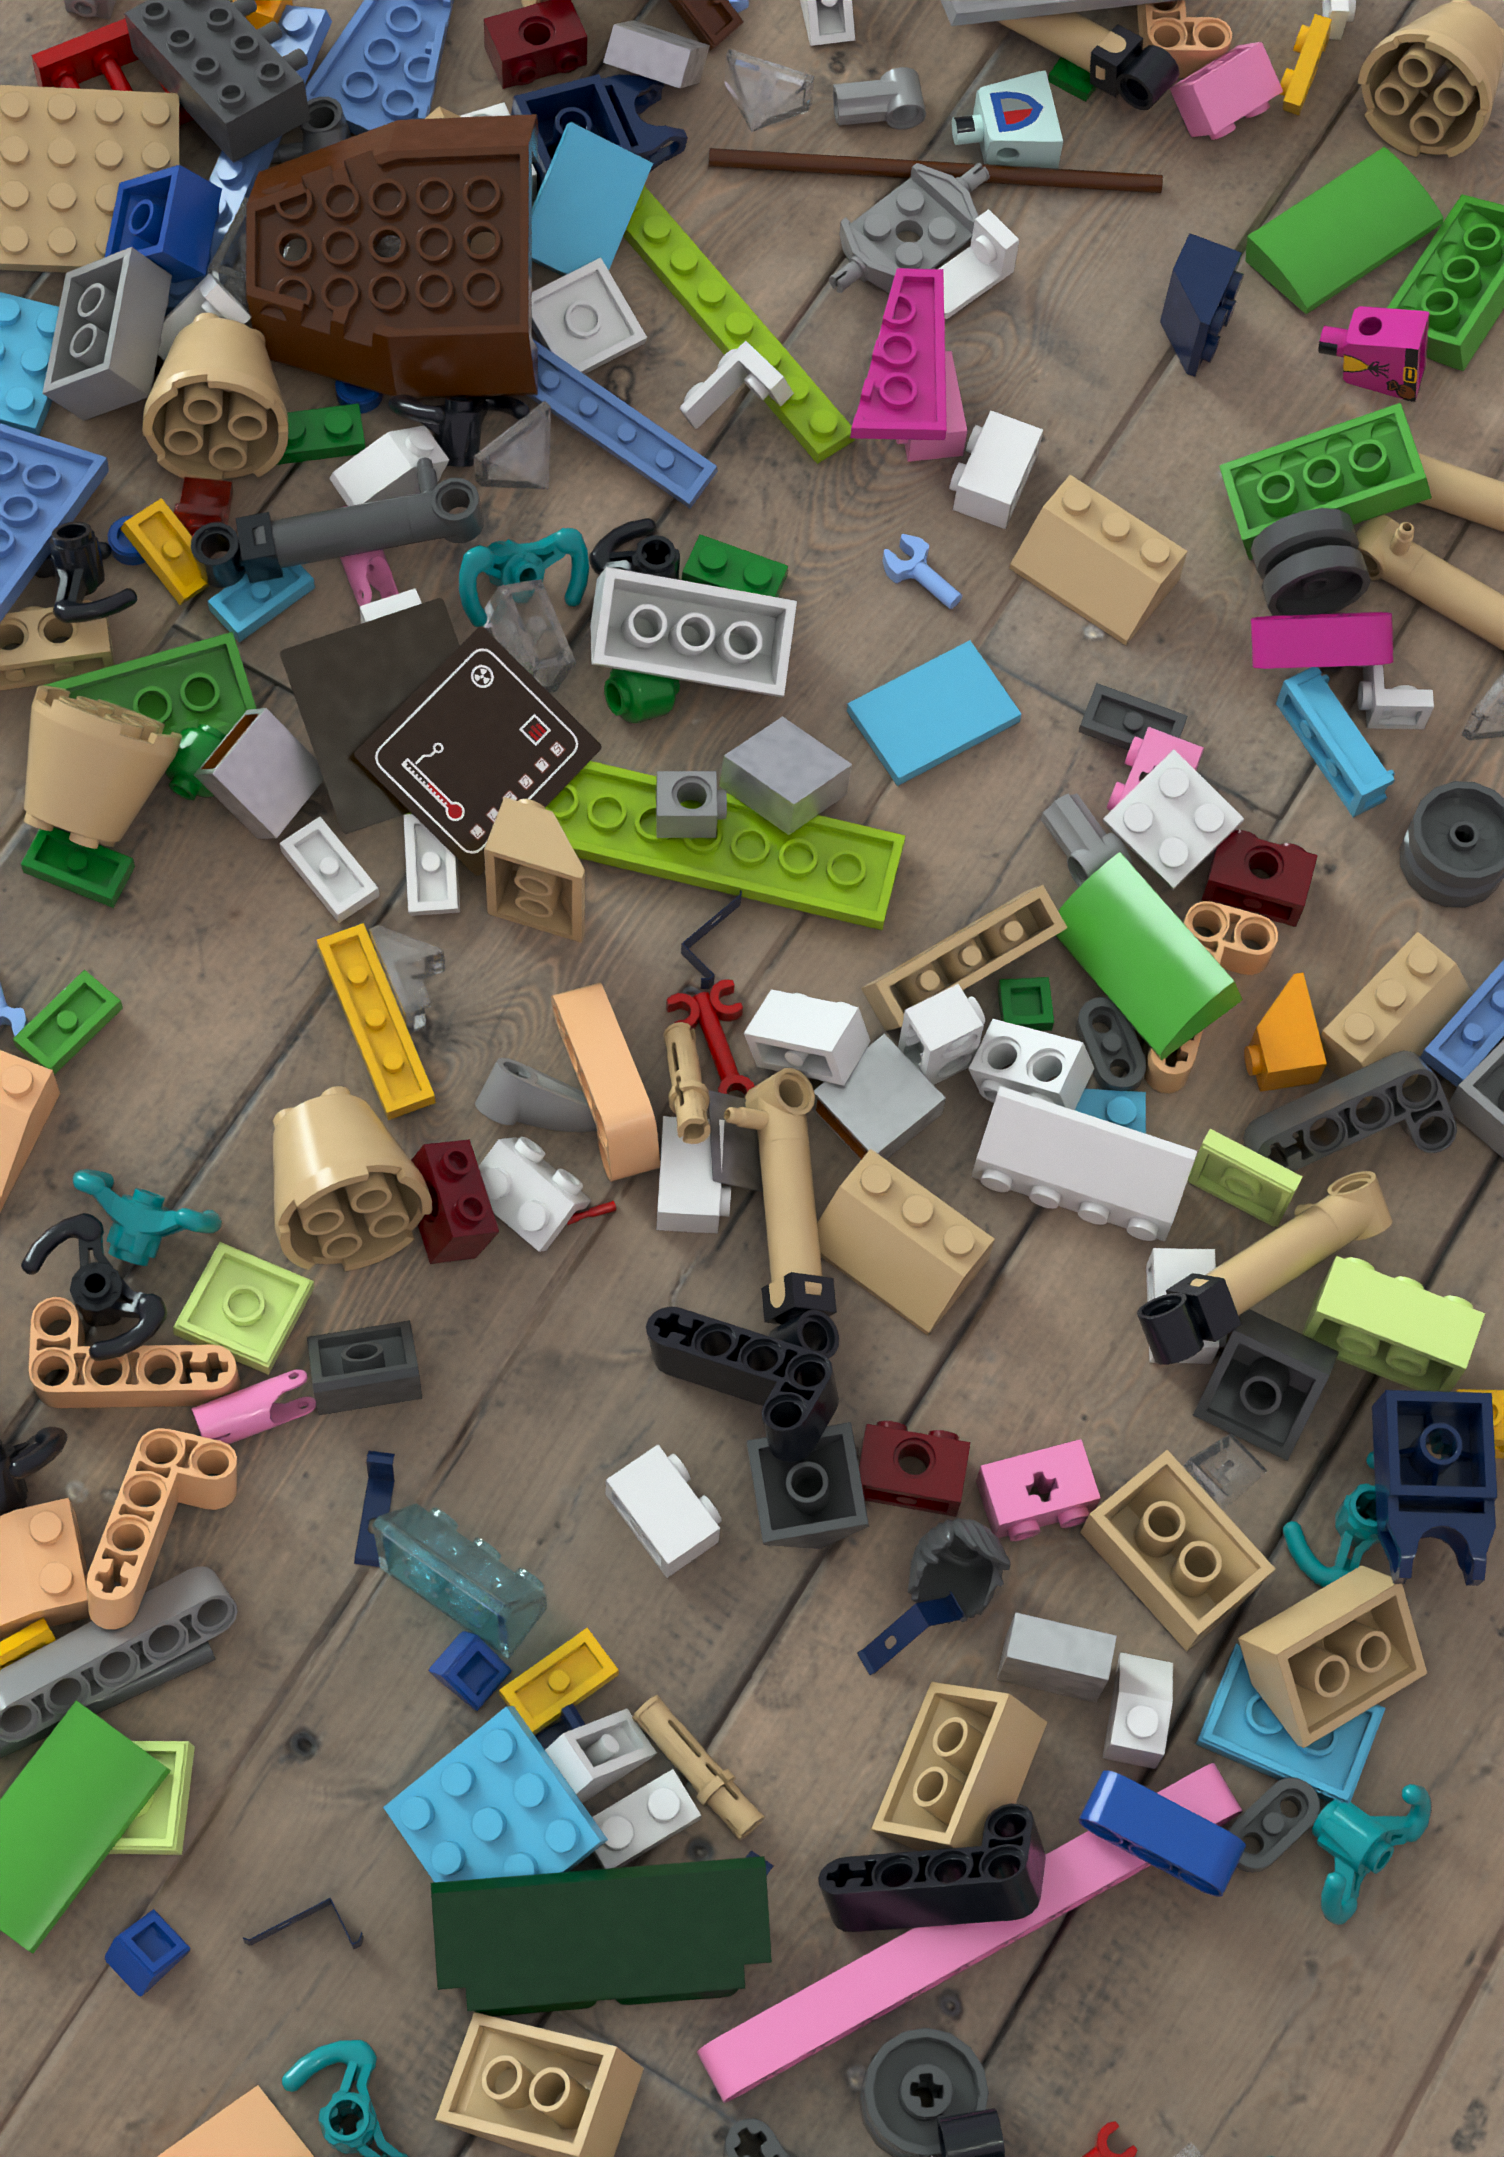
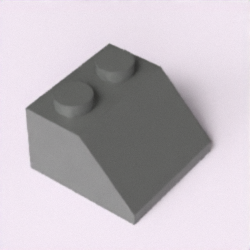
(1266, 1384)

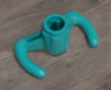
(515, 563)
(140, 1219)
(1353, 1532)
(1363, 1845)
(360, 2063)

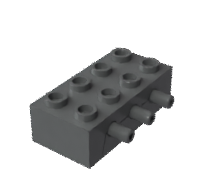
(222, 69)

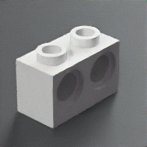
(942, 1033)
(1034, 1060)

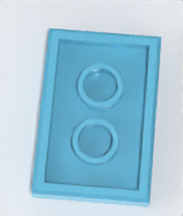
(585, 201)
(933, 712)
(1250, 1734)

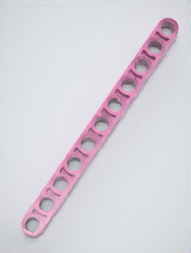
(931, 1955)

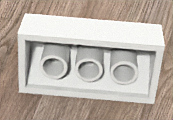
(691, 632)
(1083, 1164)

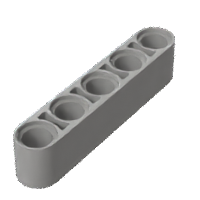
(101, 1660)

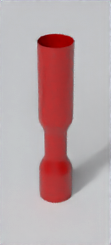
(593, 1212)

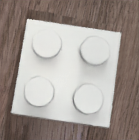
(585, 318)
(1173, 819)

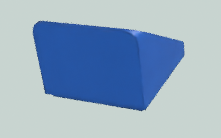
(470, 1669)
(146, 1952)

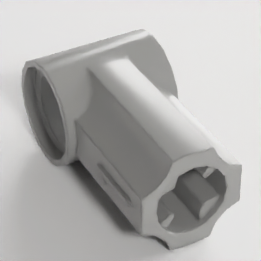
(891, 99)
(1081, 837)

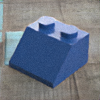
(167, 220)

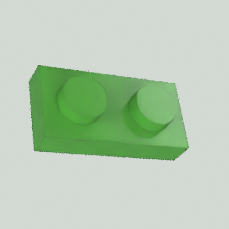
(68, 1022)

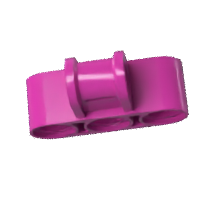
(1322, 640)

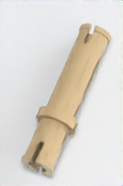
(688, 1094)
(706, 1776)

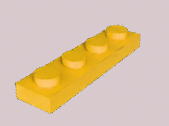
(376, 1021)

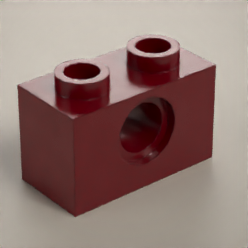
(535, 42)
(1277, 897)
(461, 1210)
(934, 1490)

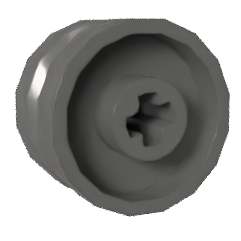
(1310, 563)
(1455, 845)
(912, 2062)

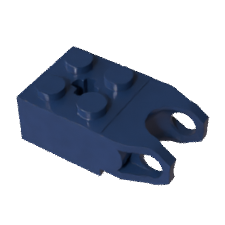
(604, 108)
(1430, 1495)

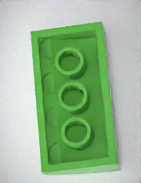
(1343, 230)
(1459, 281)
(1354, 467)
(176, 686)
(1144, 957)
(67, 1818)

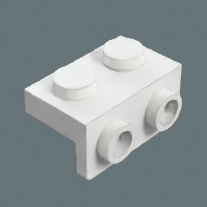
(529, 1191)

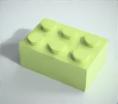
(1393, 1326)

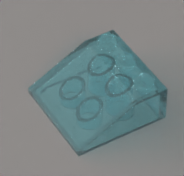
(459, 1575)

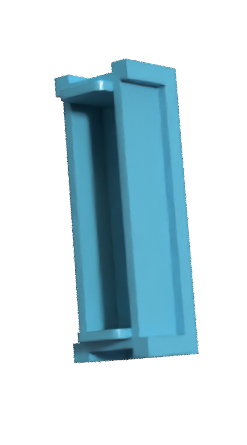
(1334, 741)

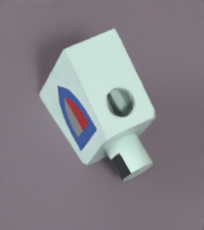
(1014, 123)

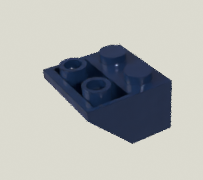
(1200, 300)

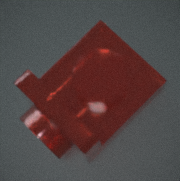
(203, 503)

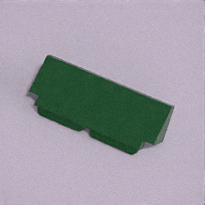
(602, 1935)

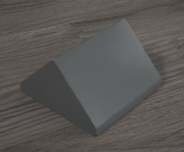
(364, 1368)
(812, 1498)

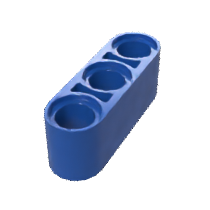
(1162, 1833)

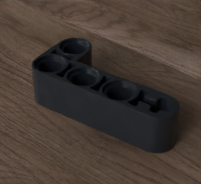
(785, 1379)
(942, 1885)

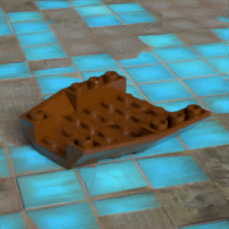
(433, 312)

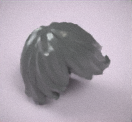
(958, 1559)

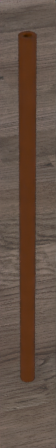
(902, 169)

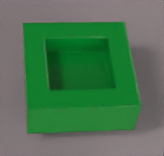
(1071, 79)
(1026, 1002)

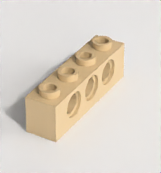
(44, 662)
(966, 955)

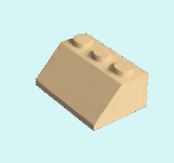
(1099, 560)
(534, 871)
(1397, 1009)
(901, 1242)
(1176, 1550)
(1334, 1654)
(958, 1767)

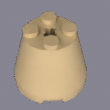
(1434, 80)
(216, 403)
(91, 765)
(342, 1184)

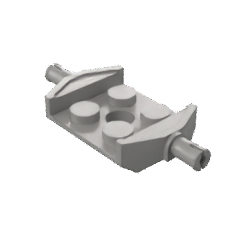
(927, 204)

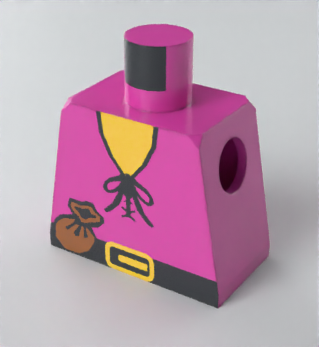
(1381, 349)

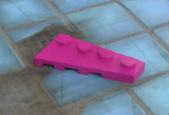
(907, 369)

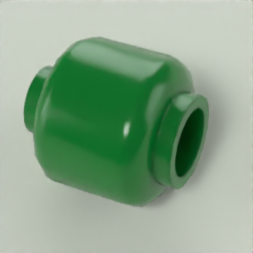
(639, 695)
(192, 752)

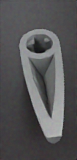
(533, 1098)

